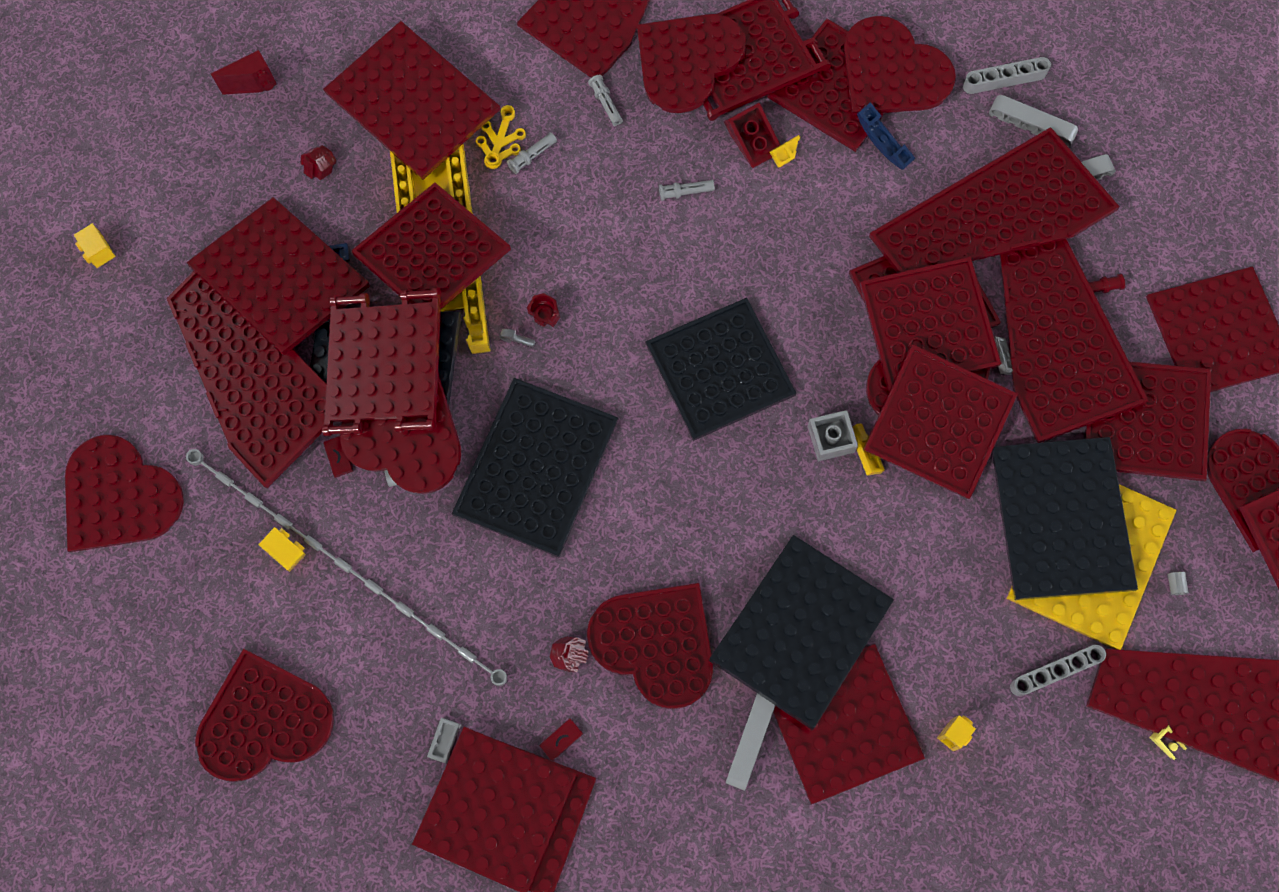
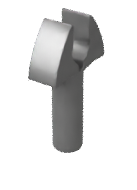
(509, 335)

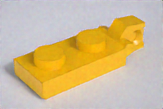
(871, 463)

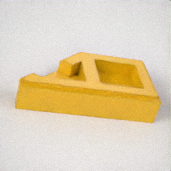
(785, 152)

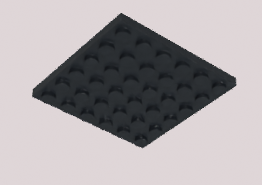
(720, 369)

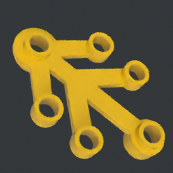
(500, 140)

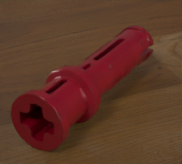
(1106, 284)

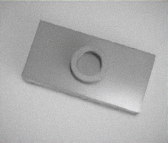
(1004, 354)
(444, 740)

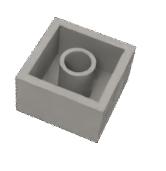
(832, 435)

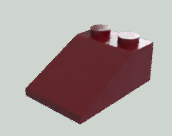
(245, 76)
(753, 134)

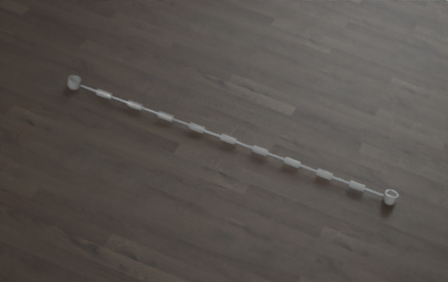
(497, 677)

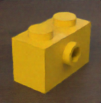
(94, 246)
(282, 549)
(957, 733)

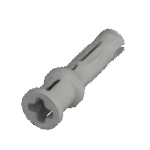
(603, 95)
(525, 157)
(677, 190)

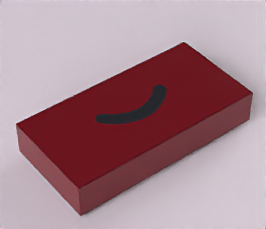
(338, 461)
(561, 739)

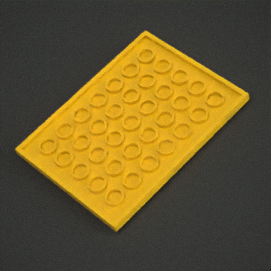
(1110, 615)

